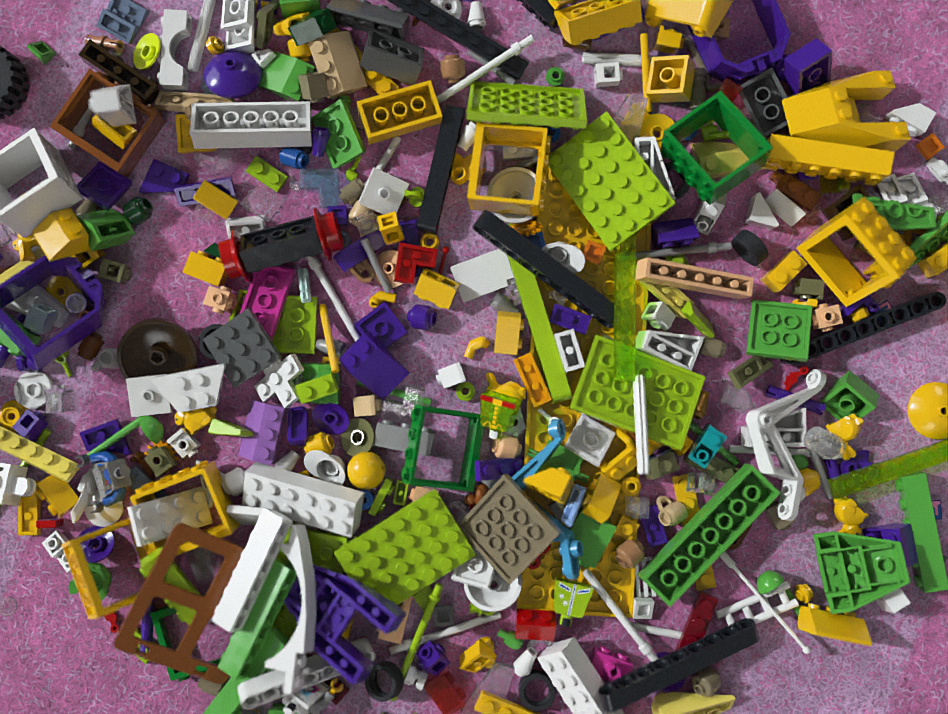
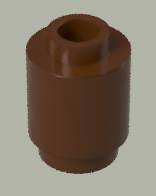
(90, 346)

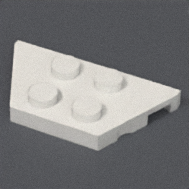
(192, 388)

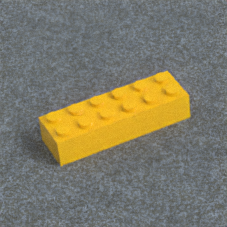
(829, 159)

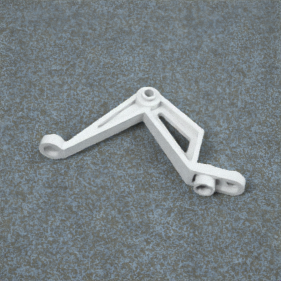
(762, 422)

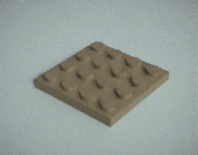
(508, 528)

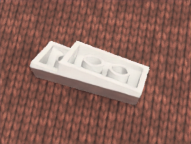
(239, 24)

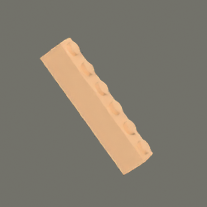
(694, 278)

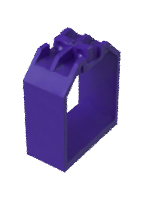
(776, 31)
(31, 277)

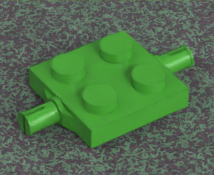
(564, 459)

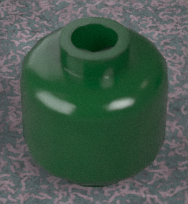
(137, 210)

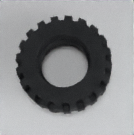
(12, 83)

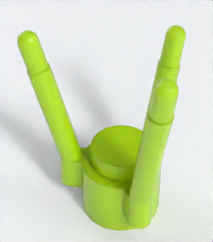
(711, 132)

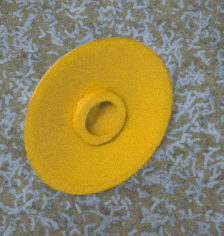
(7, 410)

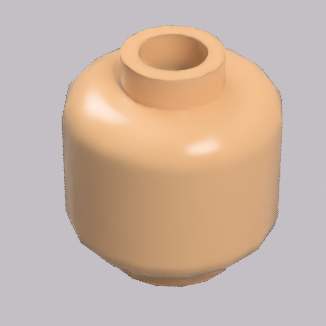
(506, 446)

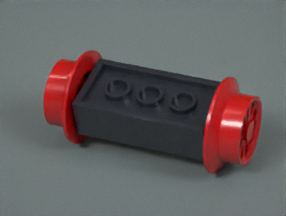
(280, 244)

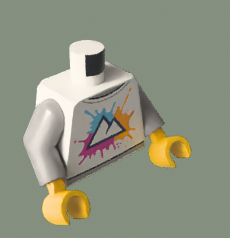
(311, 698)

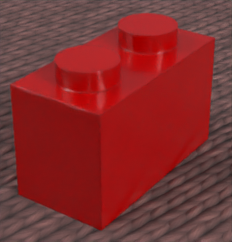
(535, 624)

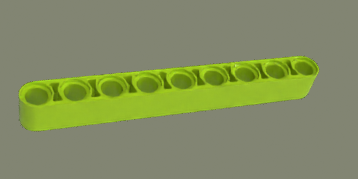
(541, 333)

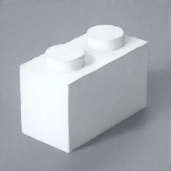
(569, 350)

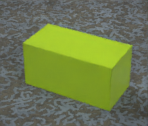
(400, 493)

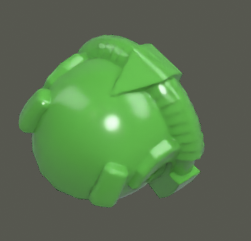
(101, 578)

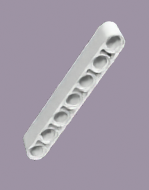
(271, 685)

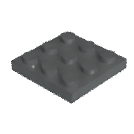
(243, 347)

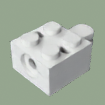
(14, 484)

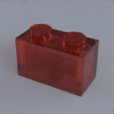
(445, 692)

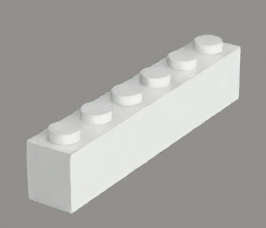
(252, 570)

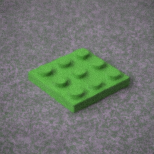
(779, 330)

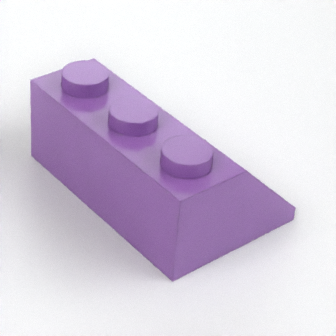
(267, 426)

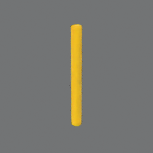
(645, 67)
(329, 338)

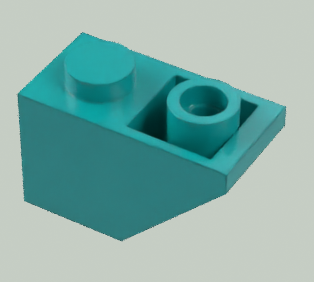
(706, 445)

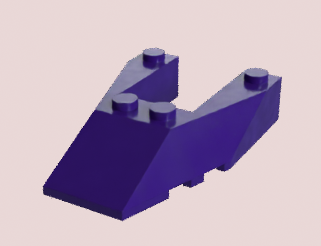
(336, 604)

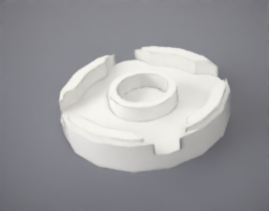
(33, 384)

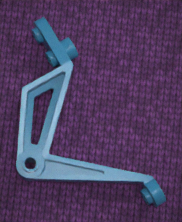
(569, 547)

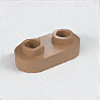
(358, 270)

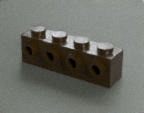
(117, 70)

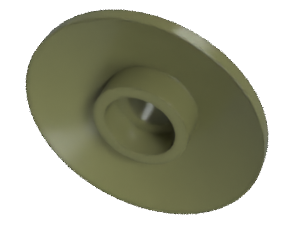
(351, 437)

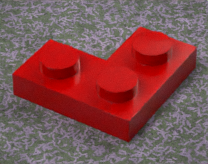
(411, 256)

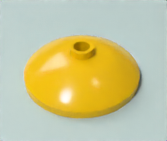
(925, 410)

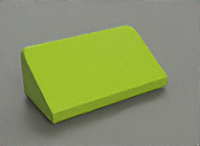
(697, 318)

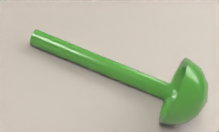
(150, 426)
(769, 581)

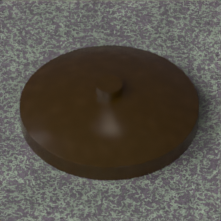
(156, 348)

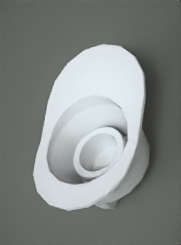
(567, 255)
(325, 466)

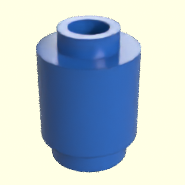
(294, 158)
(370, 496)

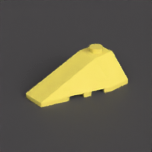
(718, 158)
(691, 703)

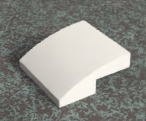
(903, 189)

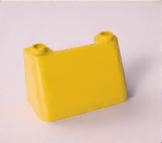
(701, 15)

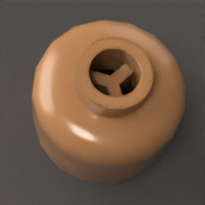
(452, 68)
(630, 553)

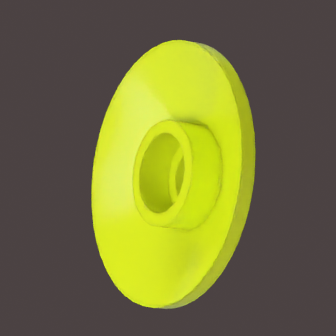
(146, 51)

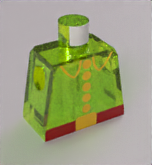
(498, 412)

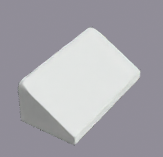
(784, 207)
(244, 224)

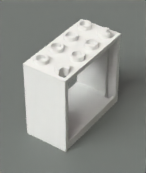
(51, 195)

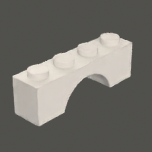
(176, 27)

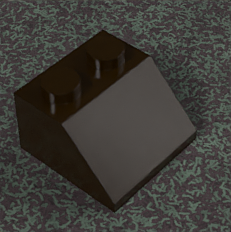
(841, 204)

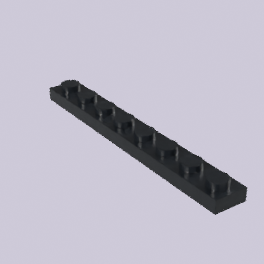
(461, 34)

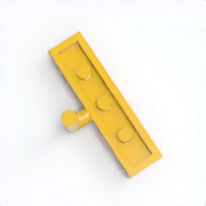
(627, 459)

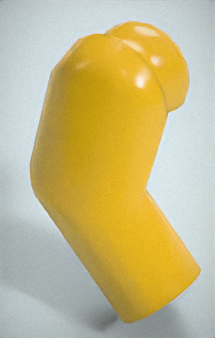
(380, 297)
(474, 344)

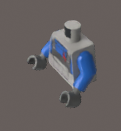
(111, 477)

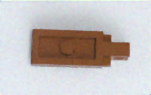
(795, 190)

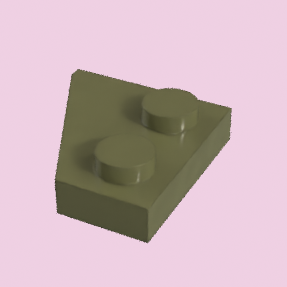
(265, 24)

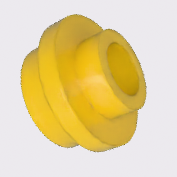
(214, 45)
(426, 236)
(626, 482)
(803, 593)

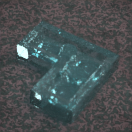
(325, 180)

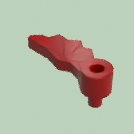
(793, 376)
(113, 618)

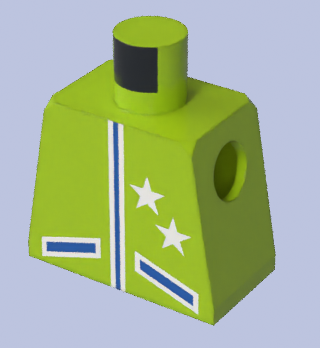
(570, 599)

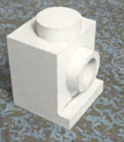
(612, 69)
(658, 315)
(191, 443)

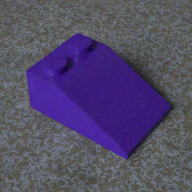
(808, 67)
(373, 365)

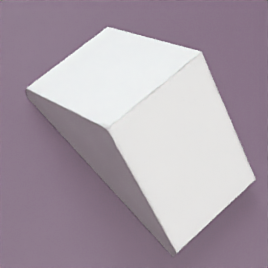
(760, 214)

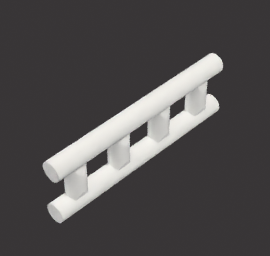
(745, 603)

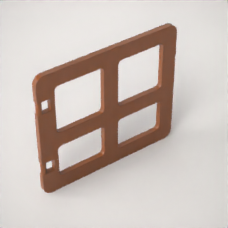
(205, 605)

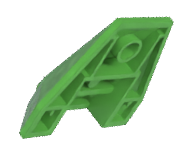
(858, 569)

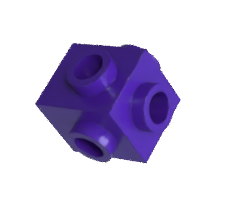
(432, 658)

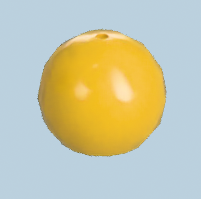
(366, 470)

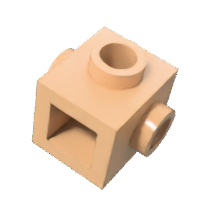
(220, 299)
(825, 317)

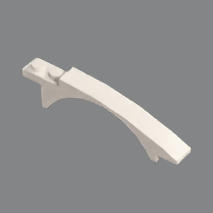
(293, 656)

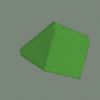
(41, 51)

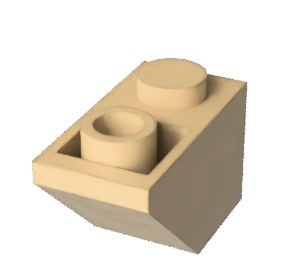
(367, 405)

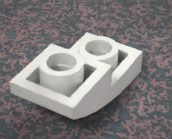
(54, 548)

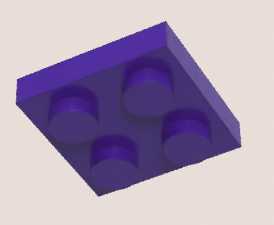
(103, 186)
(382, 325)

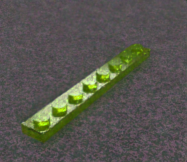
(625, 311)
(889, 469)

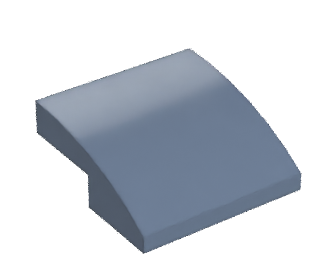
(123, 19)

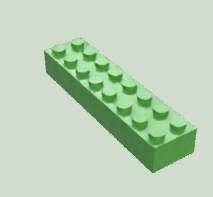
(708, 534)

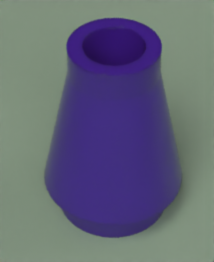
(319, 140)

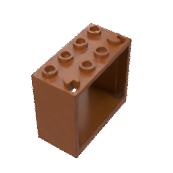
(78, 105)

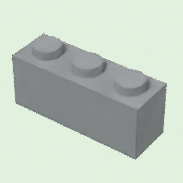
(396, 437)

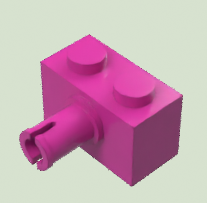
(609, 664)

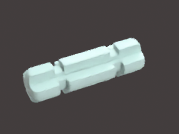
(304, 285)

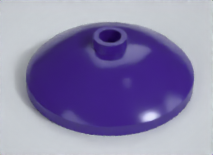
(232, 74)

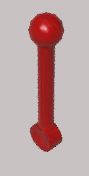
(445, 250)

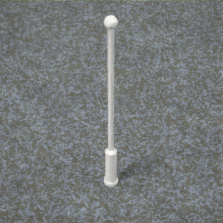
(731, 564)

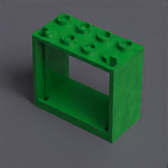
(740, 132)

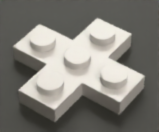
(279, 381)

